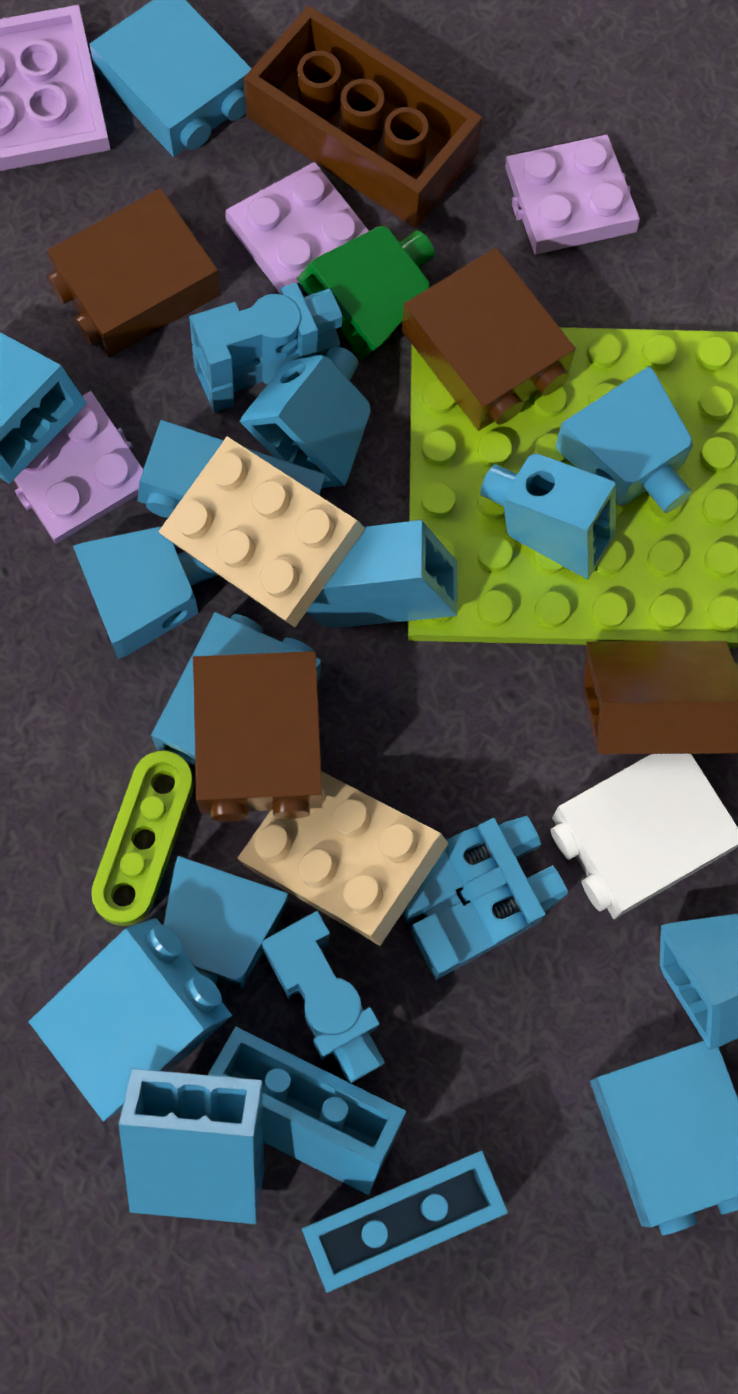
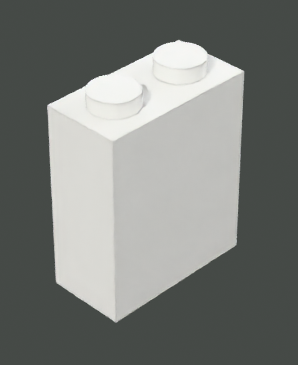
(644, 830)

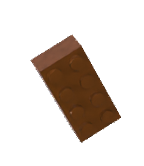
(362, 116)

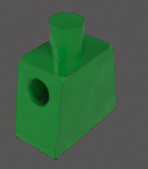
(371, 283)

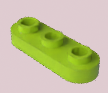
(139, 811)

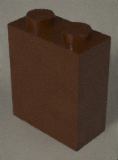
(132, 273)
(488, 340)
(662, 697)
(257, 735)

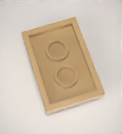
(262, 531)
(347, 858)

